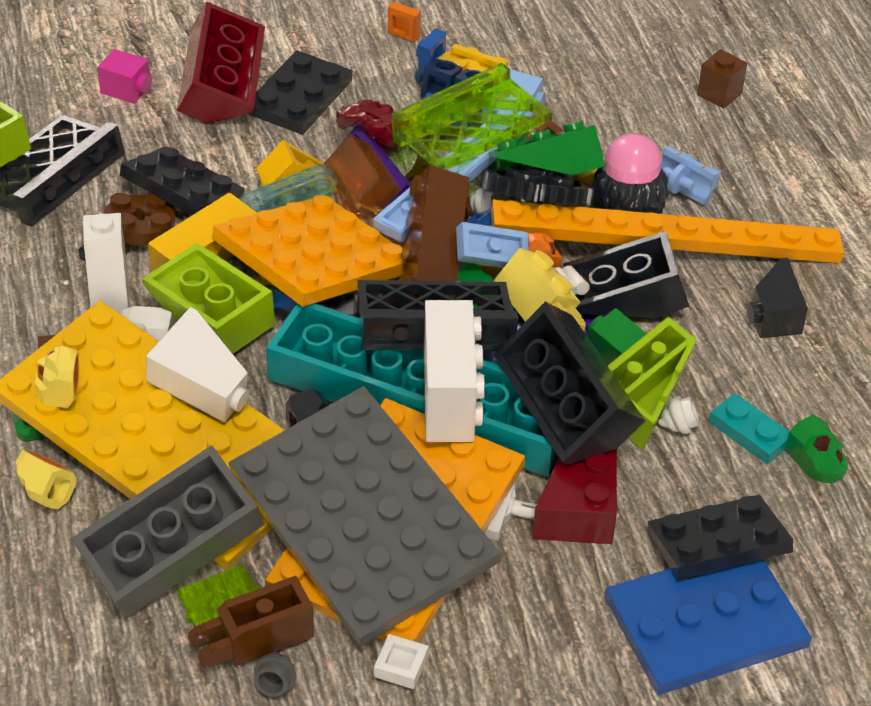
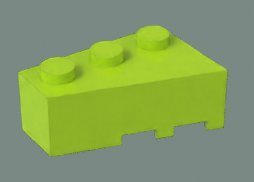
(652, 371)

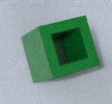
(613, 335)

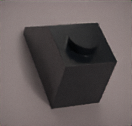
(778, 303)

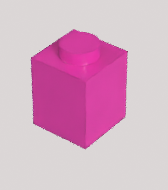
(124, 76)

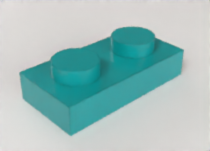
(750, 428)

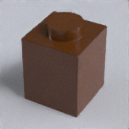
(722, 78)

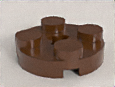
(142, 216)

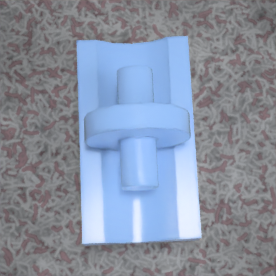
(689, 175)

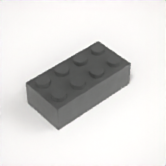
(168, 531)

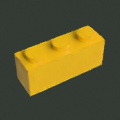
(198, 230)

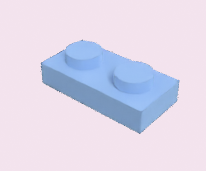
(488, 244)

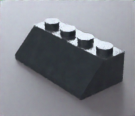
(567, 386)

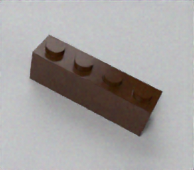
(432, 225)

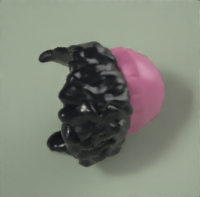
(631, 176)

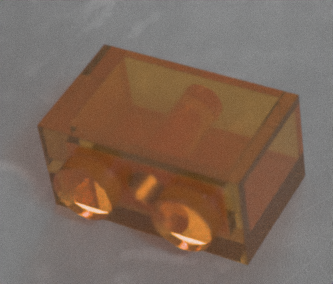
(362, 177)

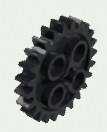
(537, 186)

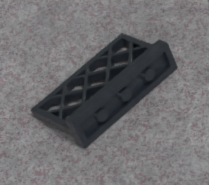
(62, 177)
(403, 328)

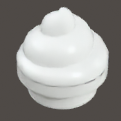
(483, 200)
(680, 415)

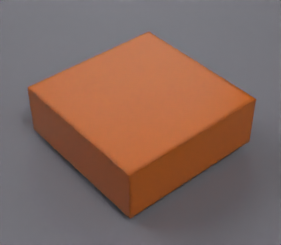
(404, 21)

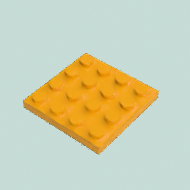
(311, 249)

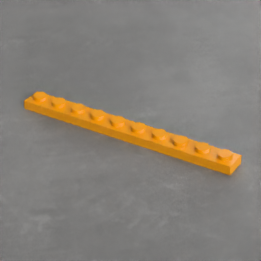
(684, 232)

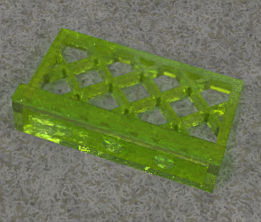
(461, 103)

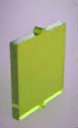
(206, 596)

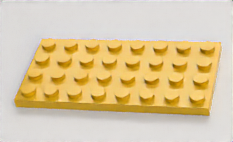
(121, 421)

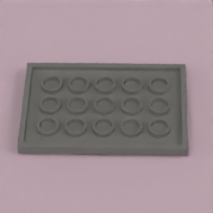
(364, 515)

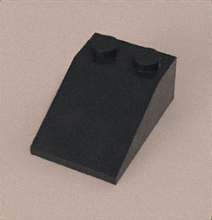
(634, 278)

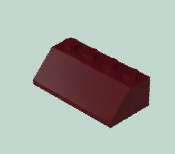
(221, 65)

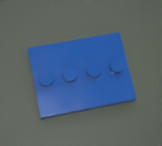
(705, 623)

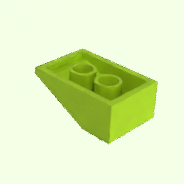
(223, 295)

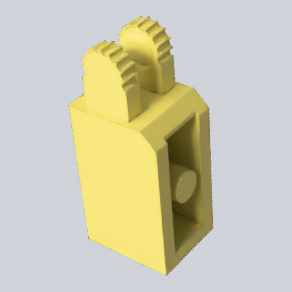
(533, 281)

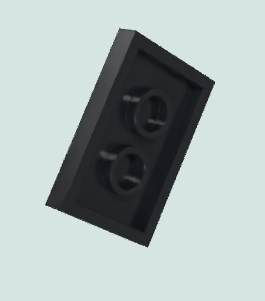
(300, 92)
(178, 179)
(719, 536)

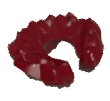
(363, 115)

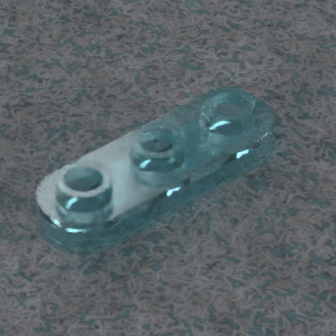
(294, 188)

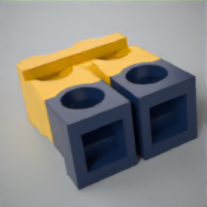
(455, 67)

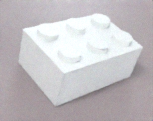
(451, 371)

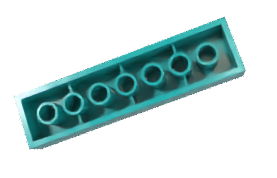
(324, 353)

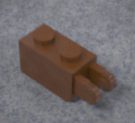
(255, 624)

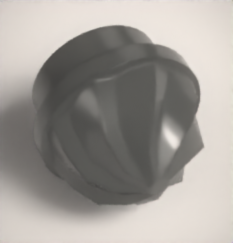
(274, 674)

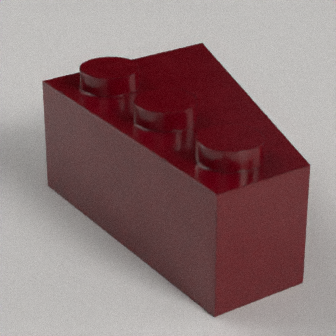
(579, 502)

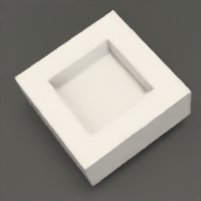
(401, 661)

